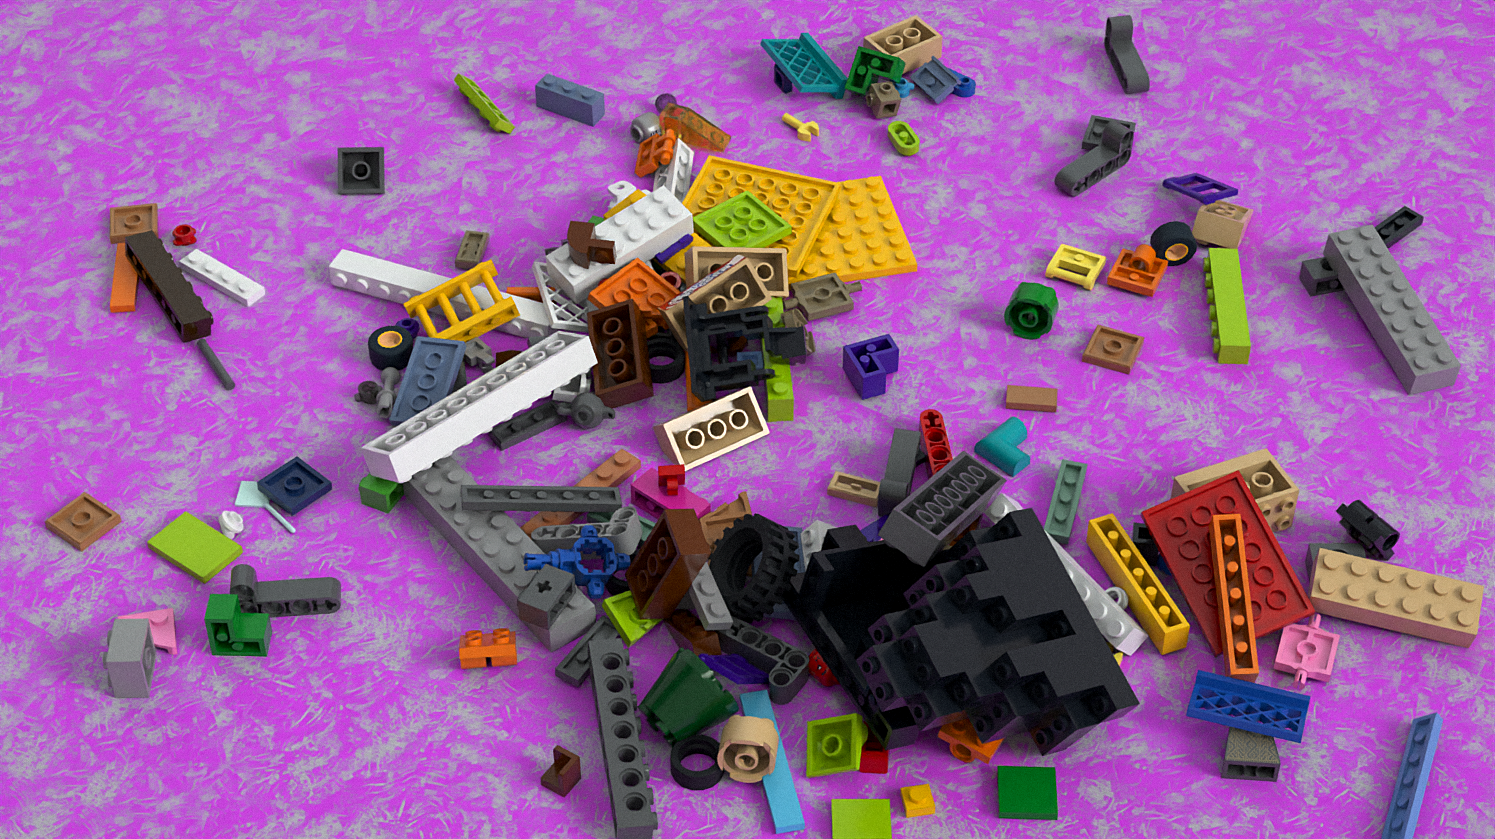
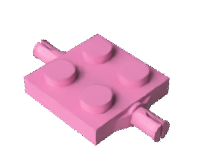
(1307, 652)

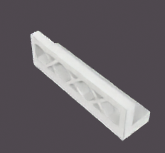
(677, 173)

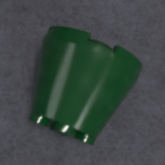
(686, 699)

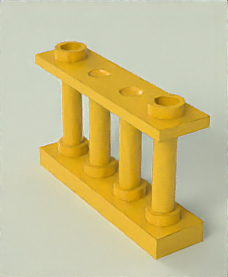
(474, 326)

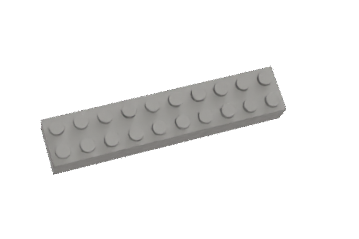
(491, 547)

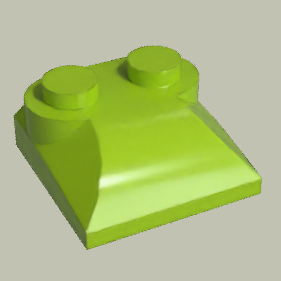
(835, 745)

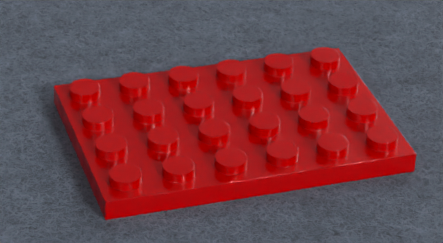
(1184, 543)

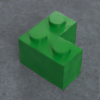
(869, 67)
(236, 632)

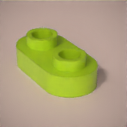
(903, 138)

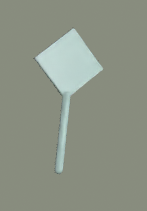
(251, 497)

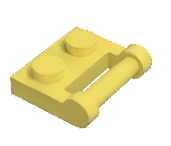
(1078, 261)

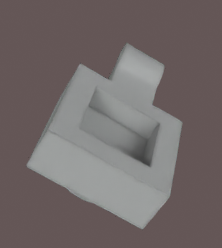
(479, 353)

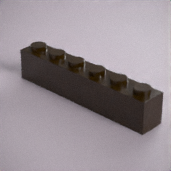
(168, 286)

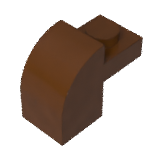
(586, 248)

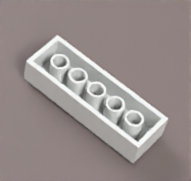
(638, 231)

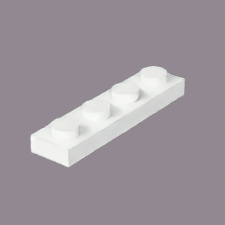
(222, 277)

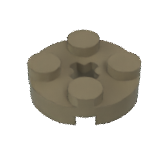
(795, 318)

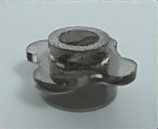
(367, 392)

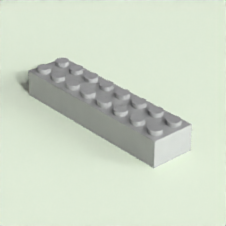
(1391, 310)

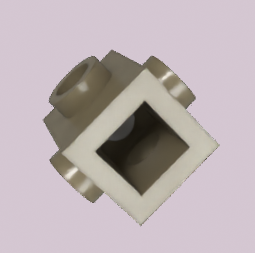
(883, 99)

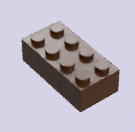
(621, 354)
(667, 563)

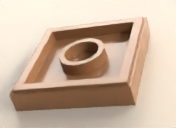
(132, 220)
(1113, 349)
(83, 521)

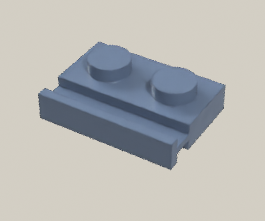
(935, 80)

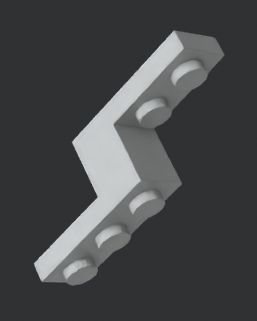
(707, 601)

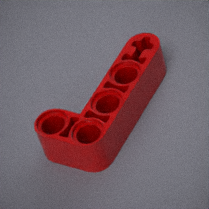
(934, 441)

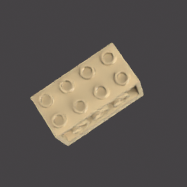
(1265, 479)

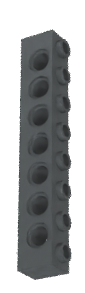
(612, 698)

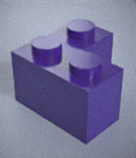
(868, 364)

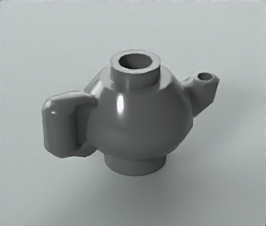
(586, 410)

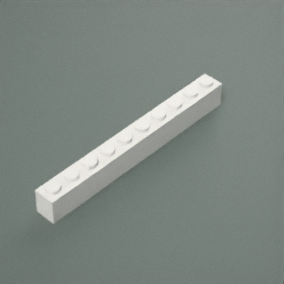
(402, 283)

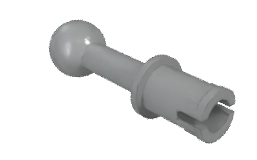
(386, 398)

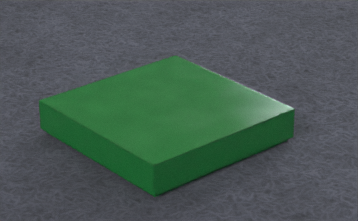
(1027, 792)

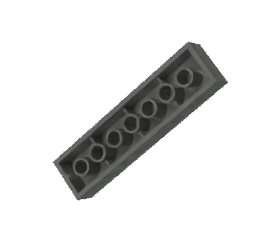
(941, 508)

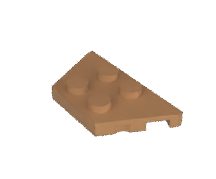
(723, 517)

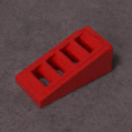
(873, 755)

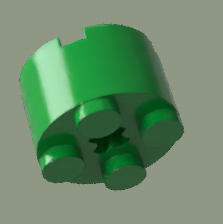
(1031, 310)

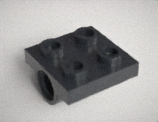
(1369, 528)

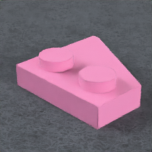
(162, 627)

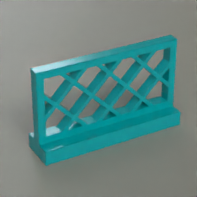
(812, 63)

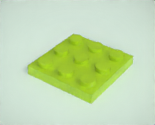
(741, 223)

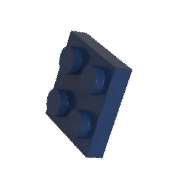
(294, 486)

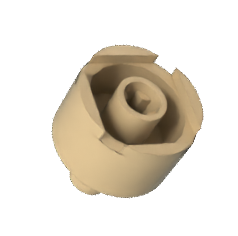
(748, 748)

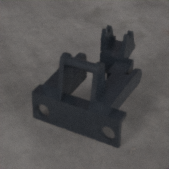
(714, 329)

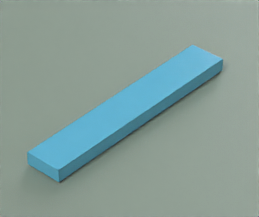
(779, 785)

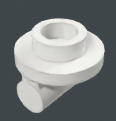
(230, 523)

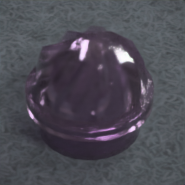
(662, 101)

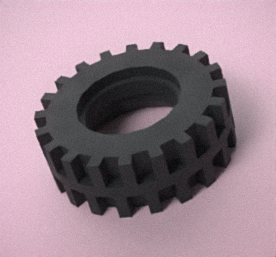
(736, 553)

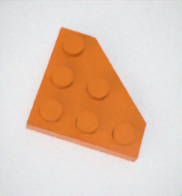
(637, 283)

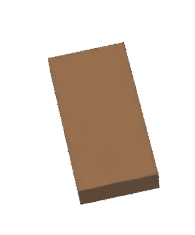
(1031, 398)

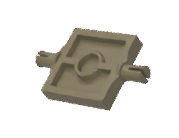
(822, 296)

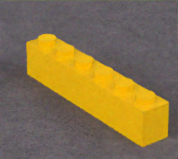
(1145, 592)

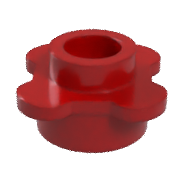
(184, 235)

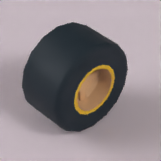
(1174, 243)
(390, 347)

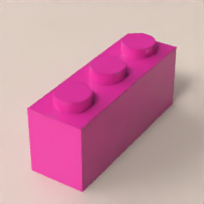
(654, 499)

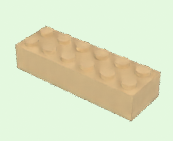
(1395, 597)

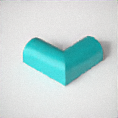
(1001, 449)

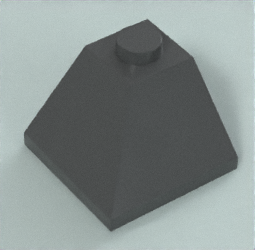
(361, 170)

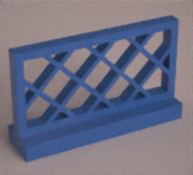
(1243, 696)

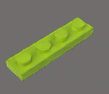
(480, 100)

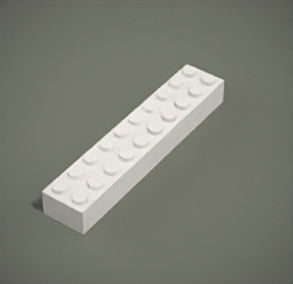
(478, 406)

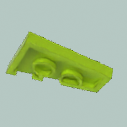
(626, 619)

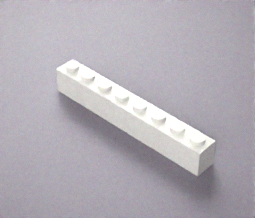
(1107, 614)

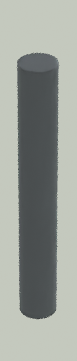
(215, 364)

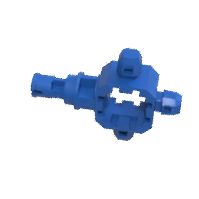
(570, 560)

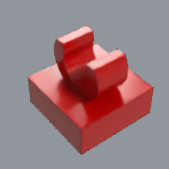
(671, 477)

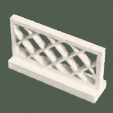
(552, 310)

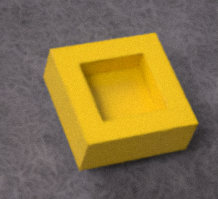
(917, 800)

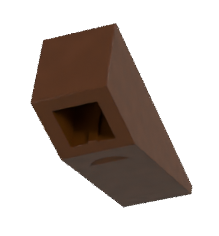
(689, 633)

